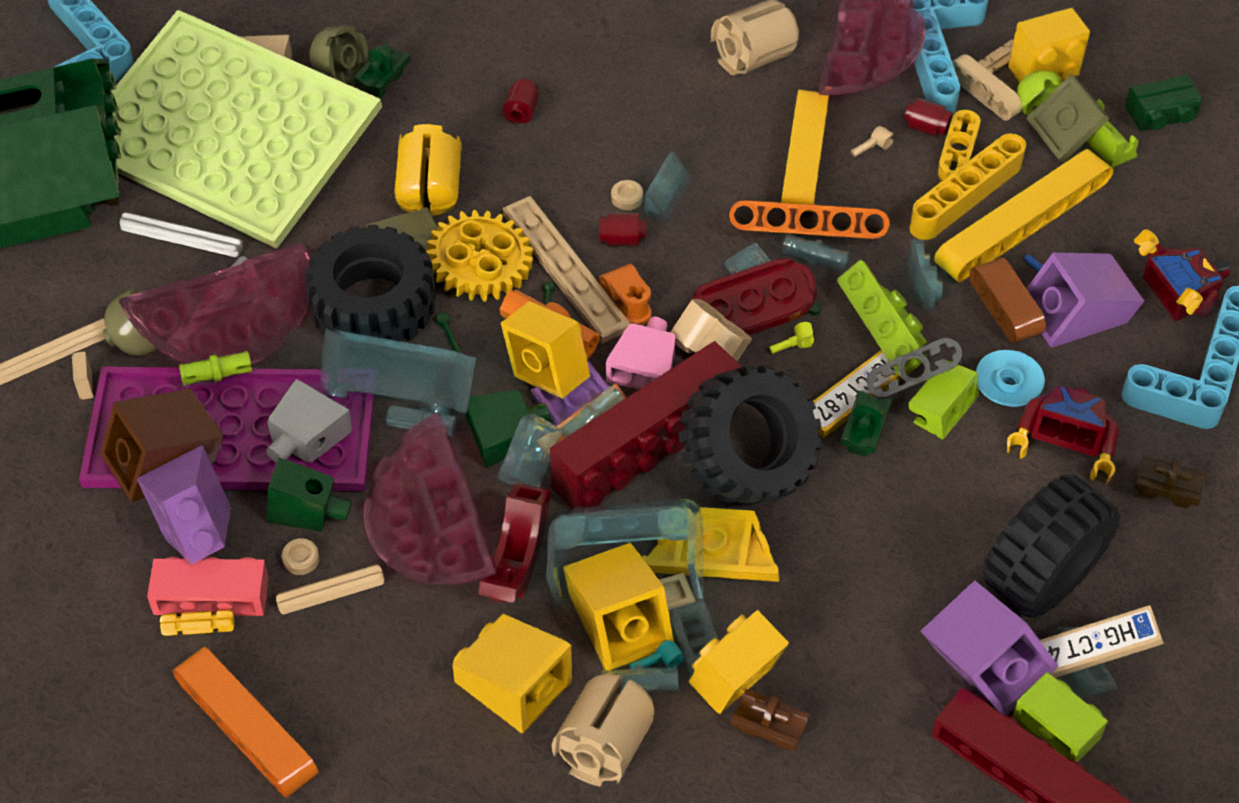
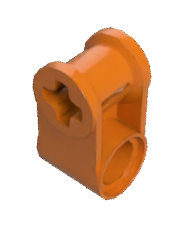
(628, 293)

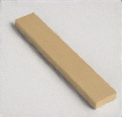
(567, 270)

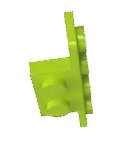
(883, 314)

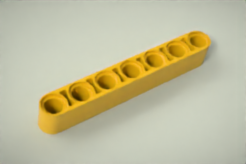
(1023, 214)

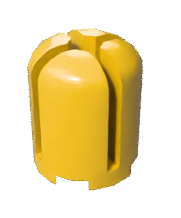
(443, 172)

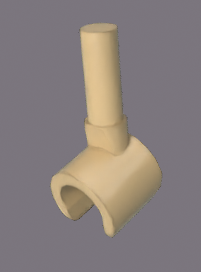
(880, 137)

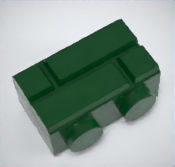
(1163, 102)

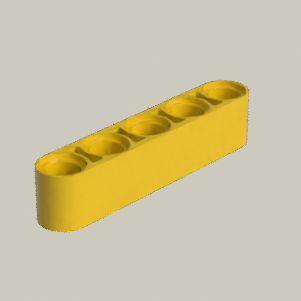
(805, 148)
(967, 186)

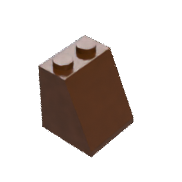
(154, 431)

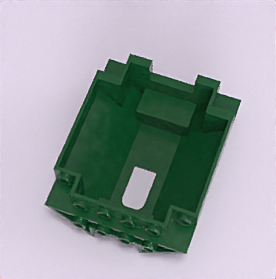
(58, 151)

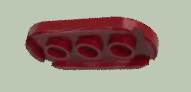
(762, 295)

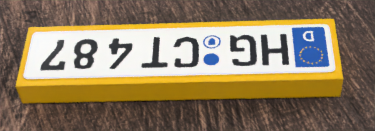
(837, 402)

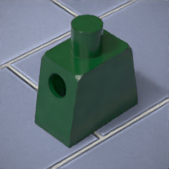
(494, 422)
(303, 497)

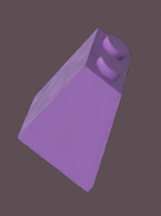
(1082, 296)
(188, 504)
(989, 647)

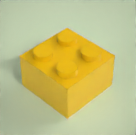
(1049, 43)
(546, 349)
(737, 660)

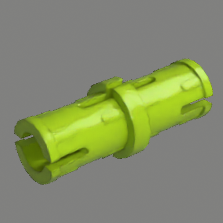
(215, 368)

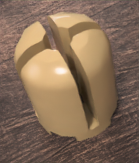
(755, 36)
(604, 729)

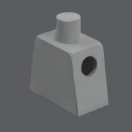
(306, 424)

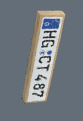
(1103, 641)

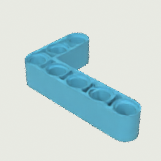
(96, 34)
(934, 62)
(1184, 398)

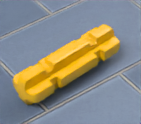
(197, 622)

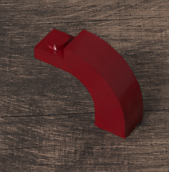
(519, 543)

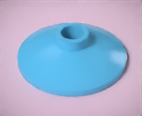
(1012, 368)

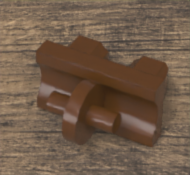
(770, 719)

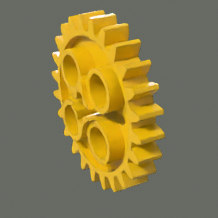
(479, 255)

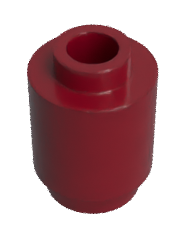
(521, 101)
(928, 117)
(621, 229)

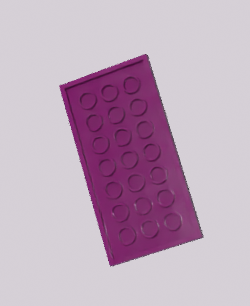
(242, 411)

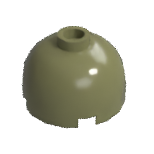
(338, 49)
(121, 332)

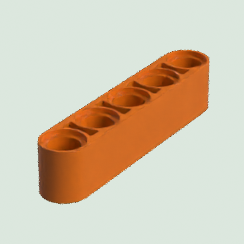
(823, 226)
(245, 722)

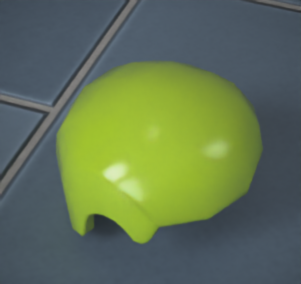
(1036, 88)

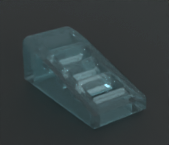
(685, 613)

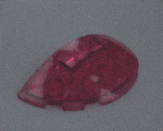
(872, 45)
(225, 310)
(426, 512)

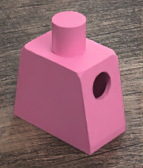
(641, 354)

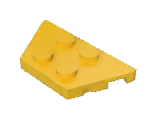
(730, 548)

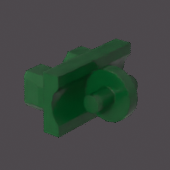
(381, 69)
(865, 424)

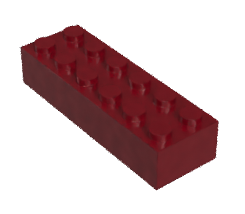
(632, 433)

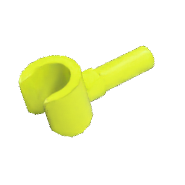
(803, 338)

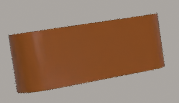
(1007, 300)

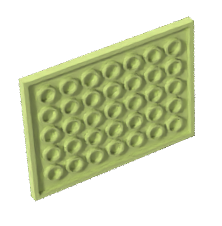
(234, 127)

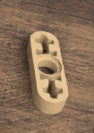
(999, 98)

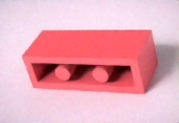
(208, 586)

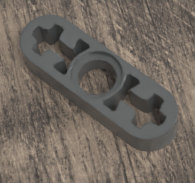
(941, 365)

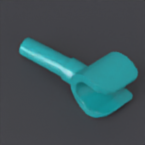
(666, 652)

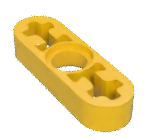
(956, 136)

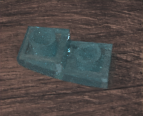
(923, 277)

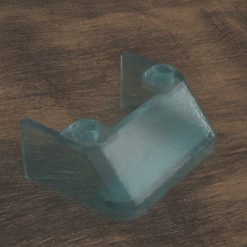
(396, 370)
(625, 523)

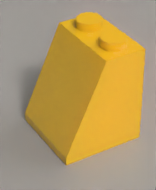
(619, 605)
(514, 670)

